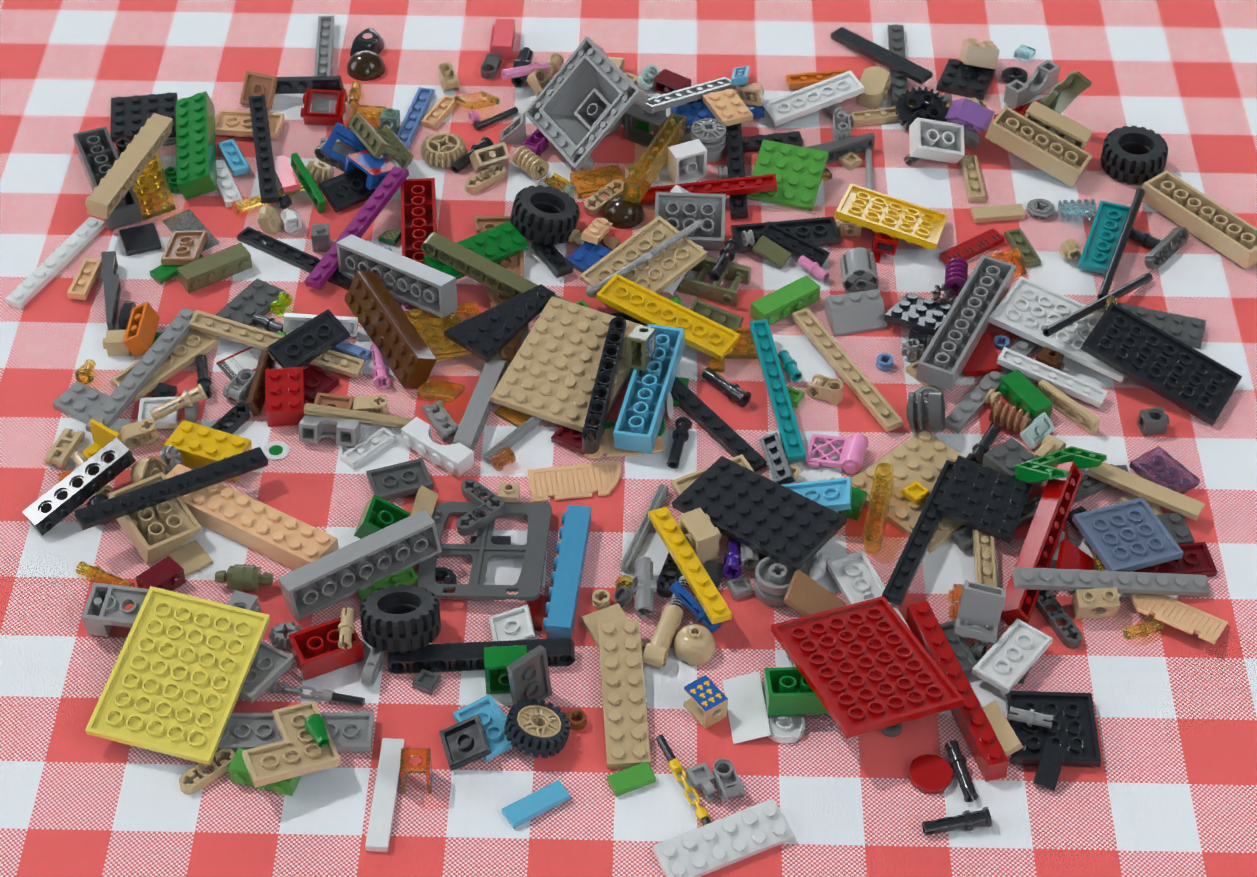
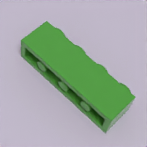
(786, 300)

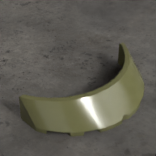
(1066, 91)

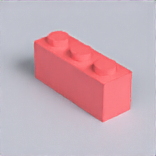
(503, 38)

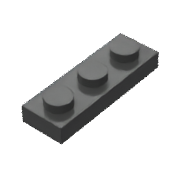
(959, 647)

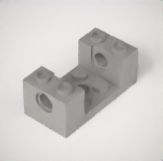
(106, 607)

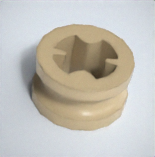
(992, 397)
(600, 593)

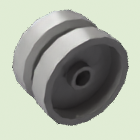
(772, 582)

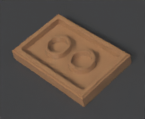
(184, 247)
(809, 597)

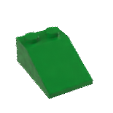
(378, 515)

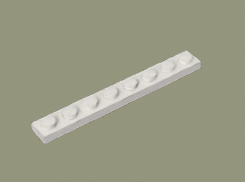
(55, 263)

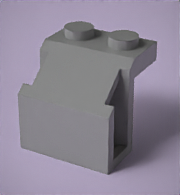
(979, 611)

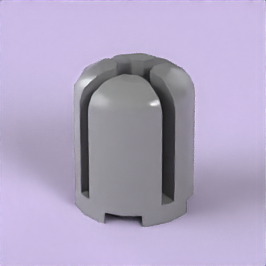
(858, 270)

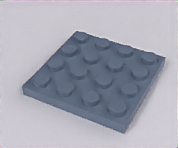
(1127, 536)

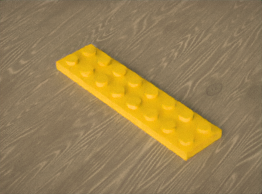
(657, 310)

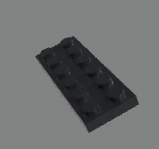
(814, 230)

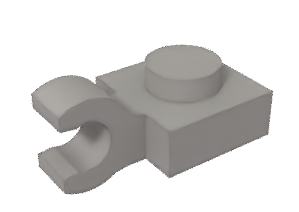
(702, 777)

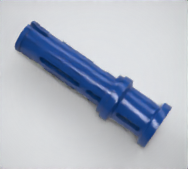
(693, 605)

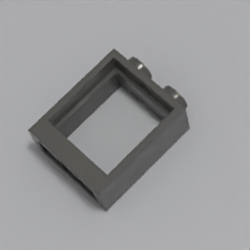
(639, 136)

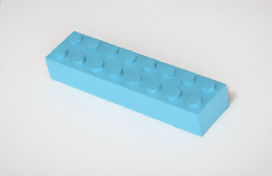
(648, 392)

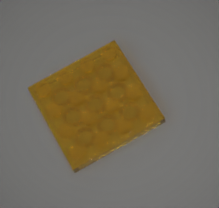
(432, 329)

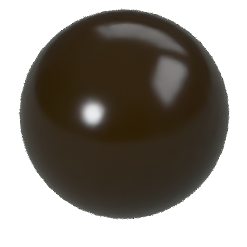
(365, 65)
(623, 213)

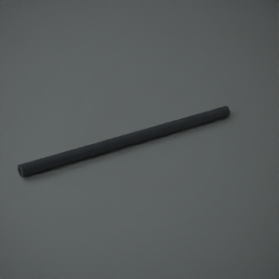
(1123, 238)
(1096, 305)

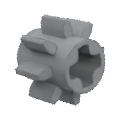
(912, 349)

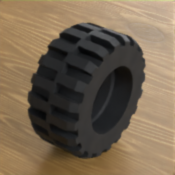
(1133, 154)
(544, 214)
(400, 618)

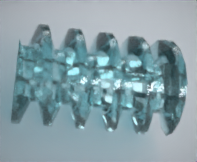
(1076, 209)

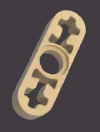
(476, 183)
(600, 204)
(203, 779)

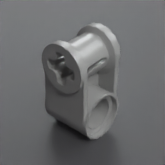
(240, 386)
(727, 783)

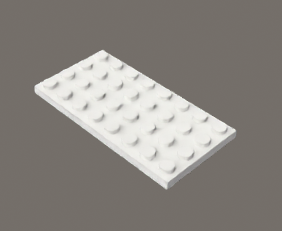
(1033, 307)

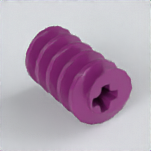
(956, 275)

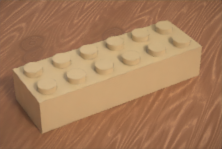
(1038, 146)

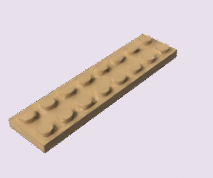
(623, 694)

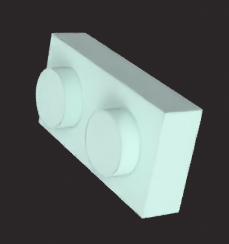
(1037, 430)

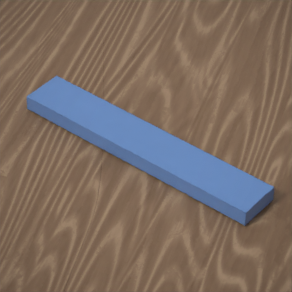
(414, 115)

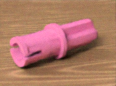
(813, 268)

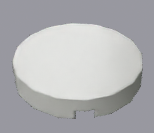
(786, 730)

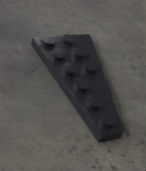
(496, 327)

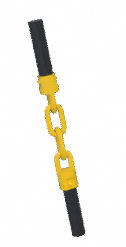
(676, 767)

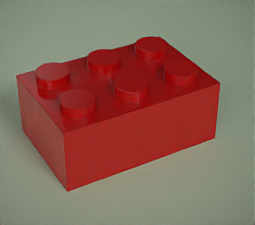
(284, 396)
(318, 650)

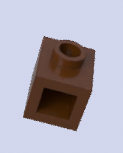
(1051, 358)

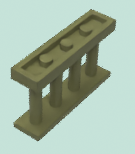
(380, 141)
(734, 272)

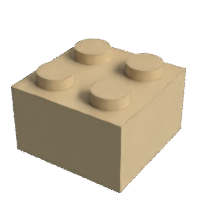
(979, 53)
(701, 534)

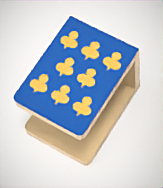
(706, 702)

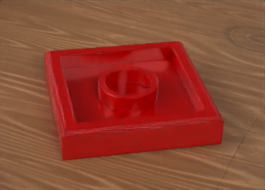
(1073, 558)

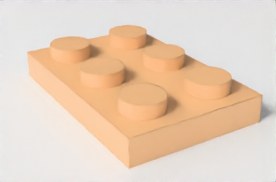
(727, 107)

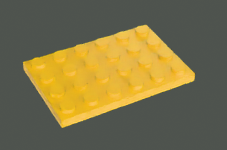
(891, 216)

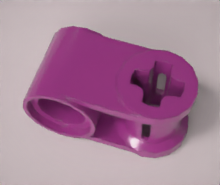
(536, 142)

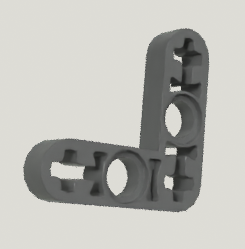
(469, 523)

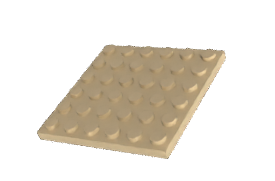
(914, 460)

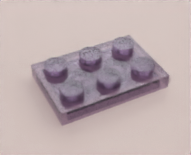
(1164, 470)

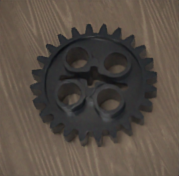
(920, 108)

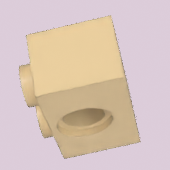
(488, 156)
(1095, 603)

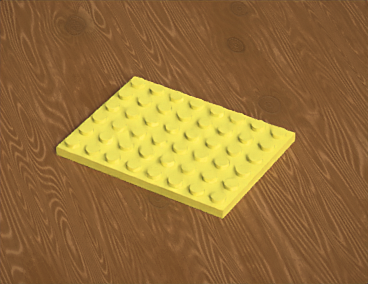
(178, 675)

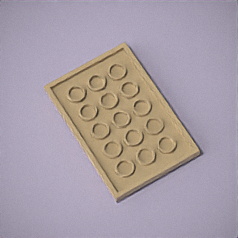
(656, 272)

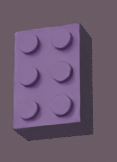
(970, 114)

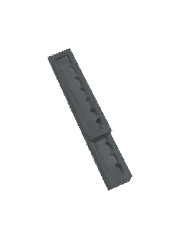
(841, 147)
(112, 287)

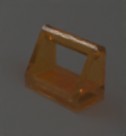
(1014, 256)

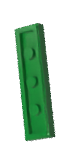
(308, 183)

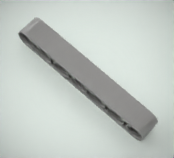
(479, 404)

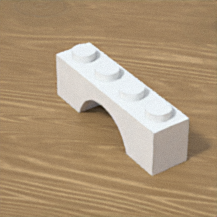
(453, 458)

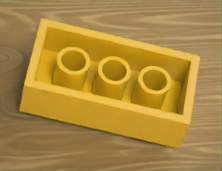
(205, 445)

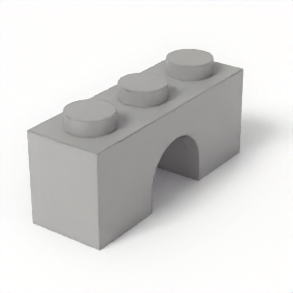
(314, 428)

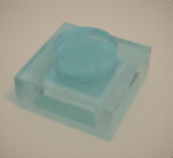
(1024, 53)

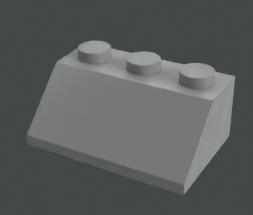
(855, 312)

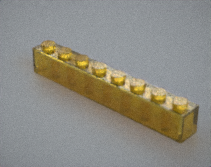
(654, 158)

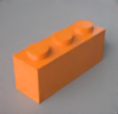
(141, 329)

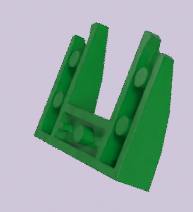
(1042, 467)

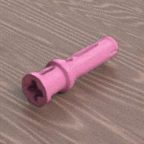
(380, 370)

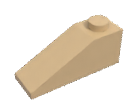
(752, 94)

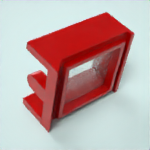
(324, 107)

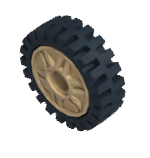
(537, 728)

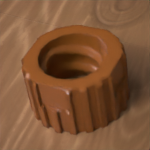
(577, 713)

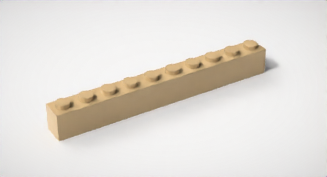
(129, 166)

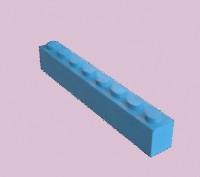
(568, 574)

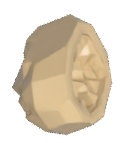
(269, 220)

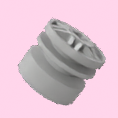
(712, 135)

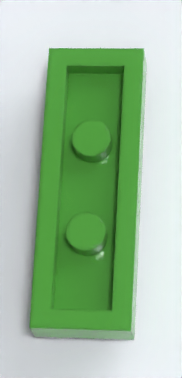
(405, 576)

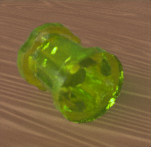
(279, 306)

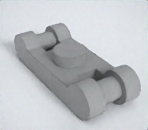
(440, 420)

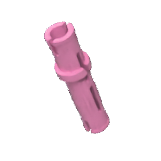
(524, 70)

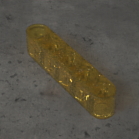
(878, 516)

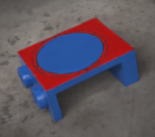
(375, 168)

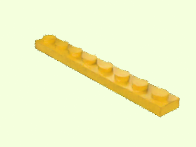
(690, 565)

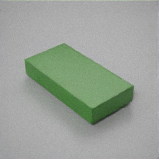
(631, 778)

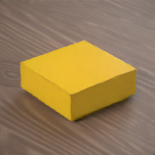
(915, 492)

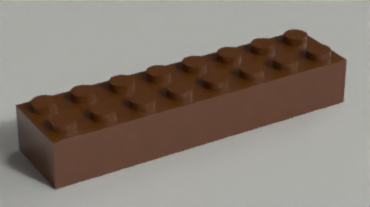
(390, 330)

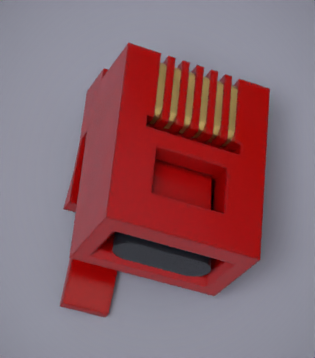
(883, 244)

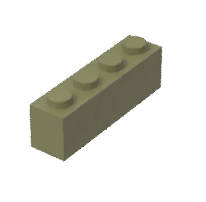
(214, 267)

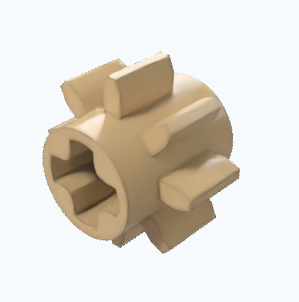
(1070, 249)

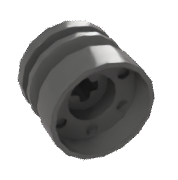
(926, 411)

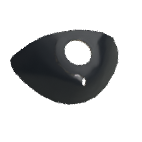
(367, 44)

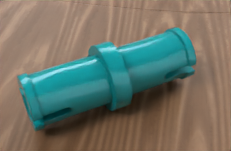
(789, 365)

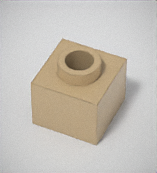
(509, 492)

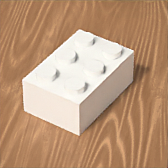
(936, 140)

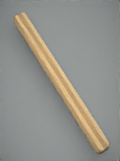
(365, 417)

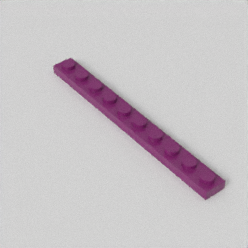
(358, 225)

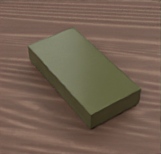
(771, 251)

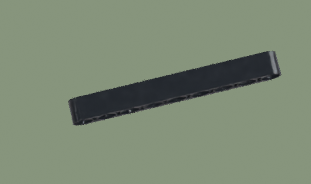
(603, 385)
(470, 655)

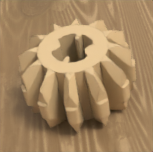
(320, 171)

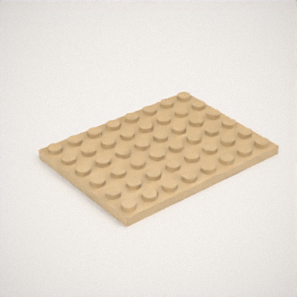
(559, 365)

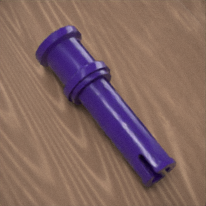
(732, 560)

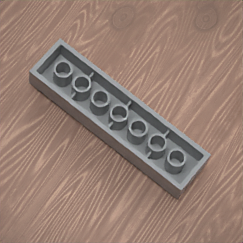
(402, 276)
(360, 565)

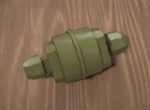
(244, 577)

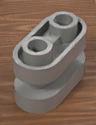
(841, 127)

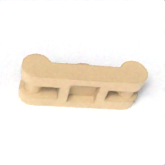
(64, 447)

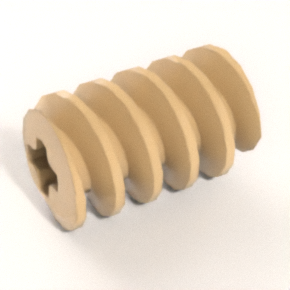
(530, 162)

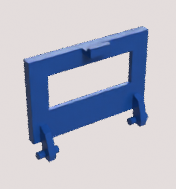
(346, 136)

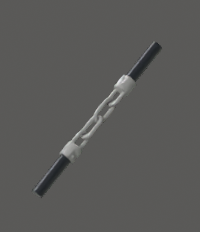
(325, 695)

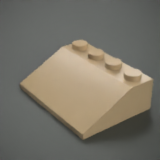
(158, 528)

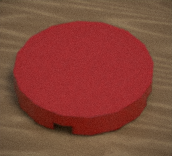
(930, 773)

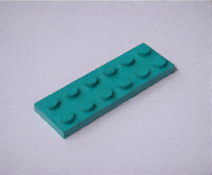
(1103, 237)

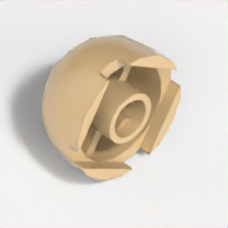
(147, 467)
(694, 645)

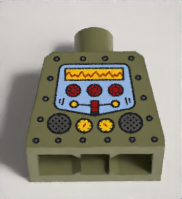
(641, 340)

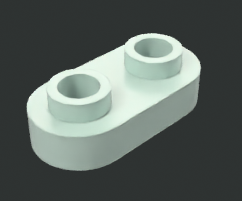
(646, 78)

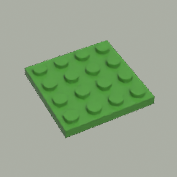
(797, 174)

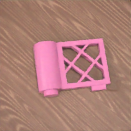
(850, 454)

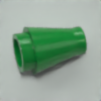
(316, 727)

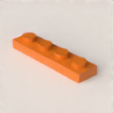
(803, 80)

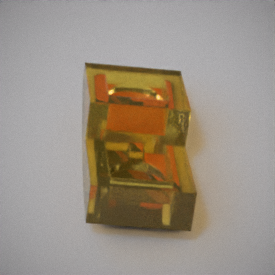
(556, 181)

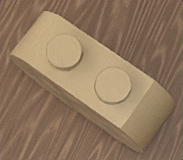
(876, 87)

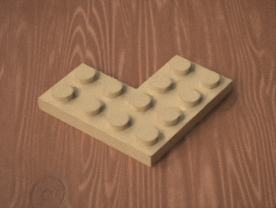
(295, 754)

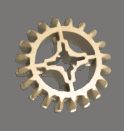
(442, 149)

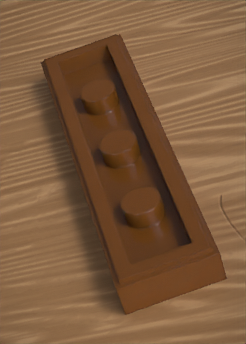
(257, 391)

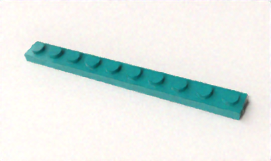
(777, 391)

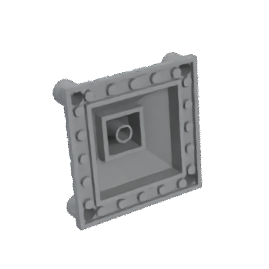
(584, 104)

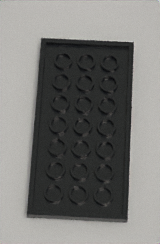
(1161, 363)
(761, 513)

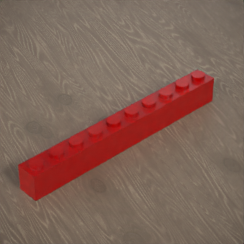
(1042, 540)
(969, 717)

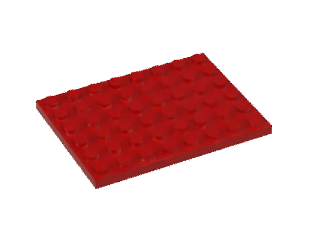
(866, 666)

